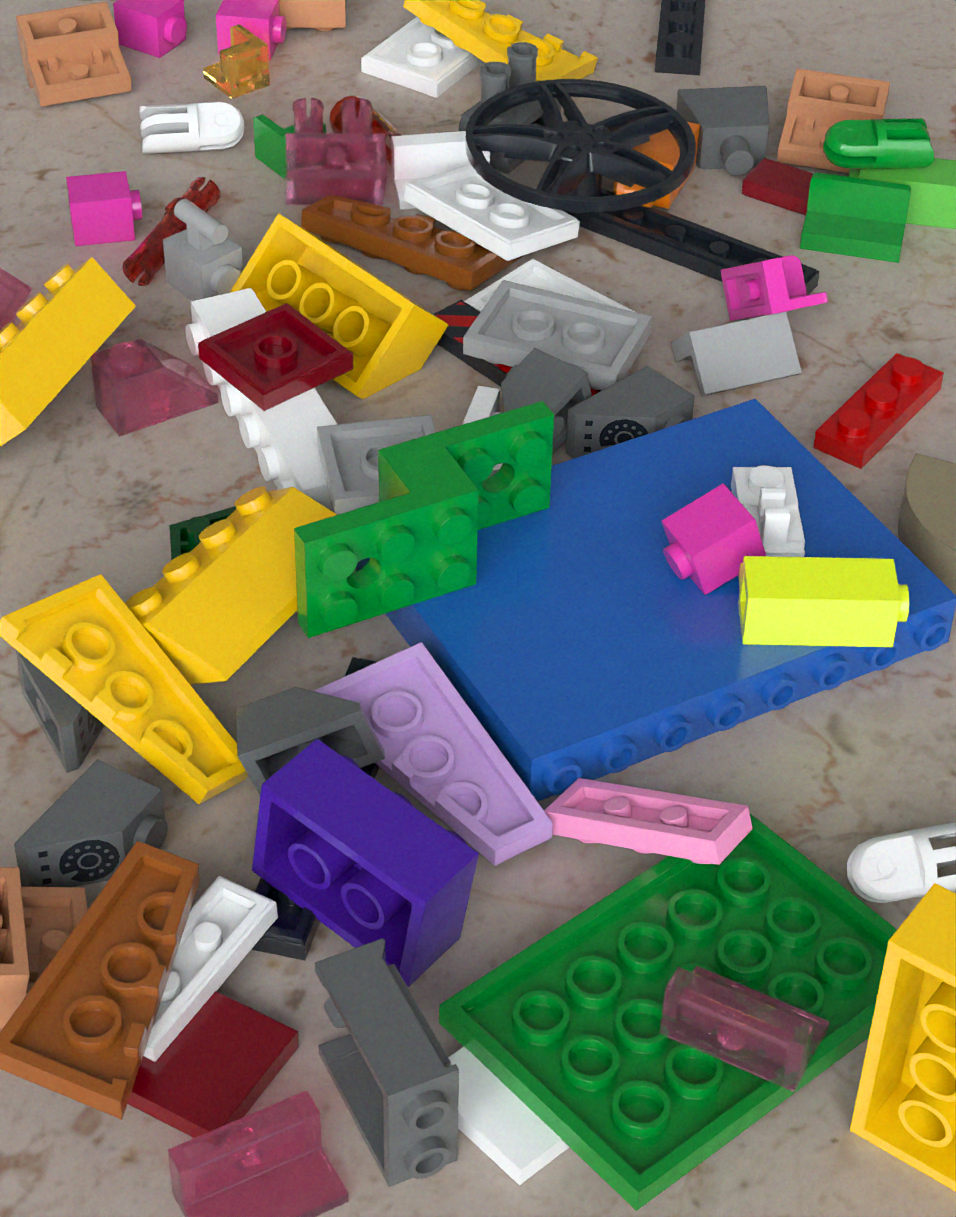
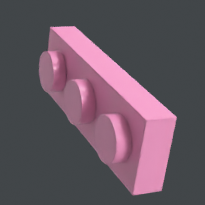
(649, 820)

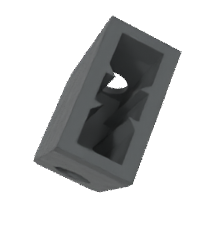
(731, 125)

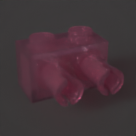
(334, 163)

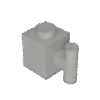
(202, 257)

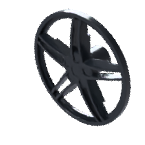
(581, 151)

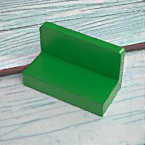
(855, 217)

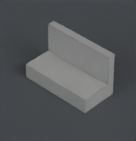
(740, 353)

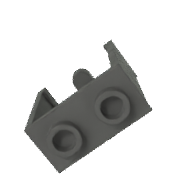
(389, 1065)

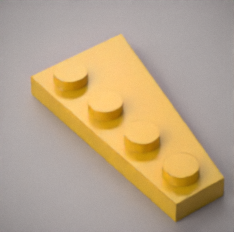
(491, 35)
(124, 679)

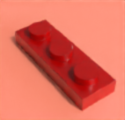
(878, 410)

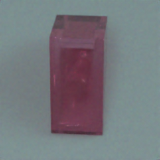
(145, 386)

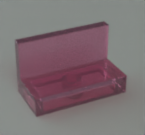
(741, 1026)
(258, 1166)

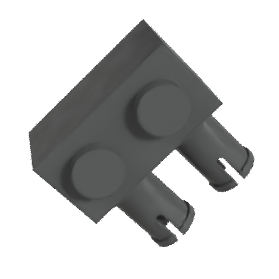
(500, 77)

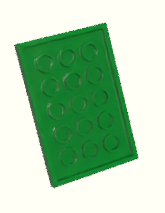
(583, 1007)

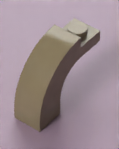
(929, 516)

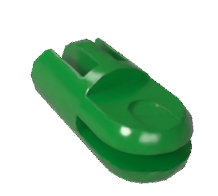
(879, 144)

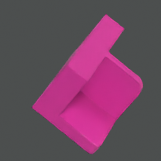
(767, 288)

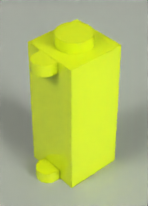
(820, 601)

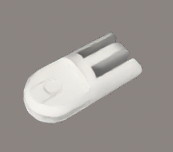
(190, 127)
(902, 864)

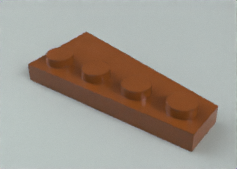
(403, 240)
(101, 992)

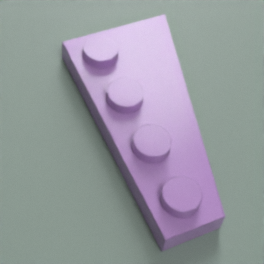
(445, 754)

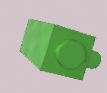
(932, 191)

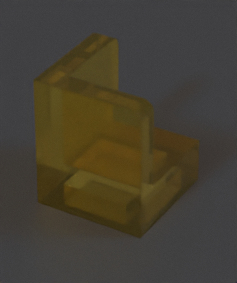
(241, 66)

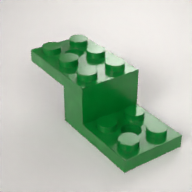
(425, 519)

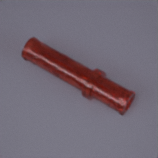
(150, 253)

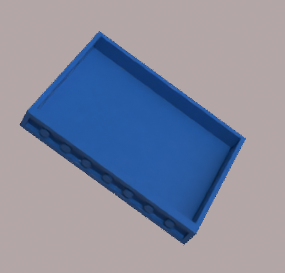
(593, 648)

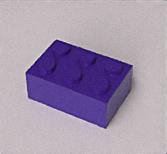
(363, 859)

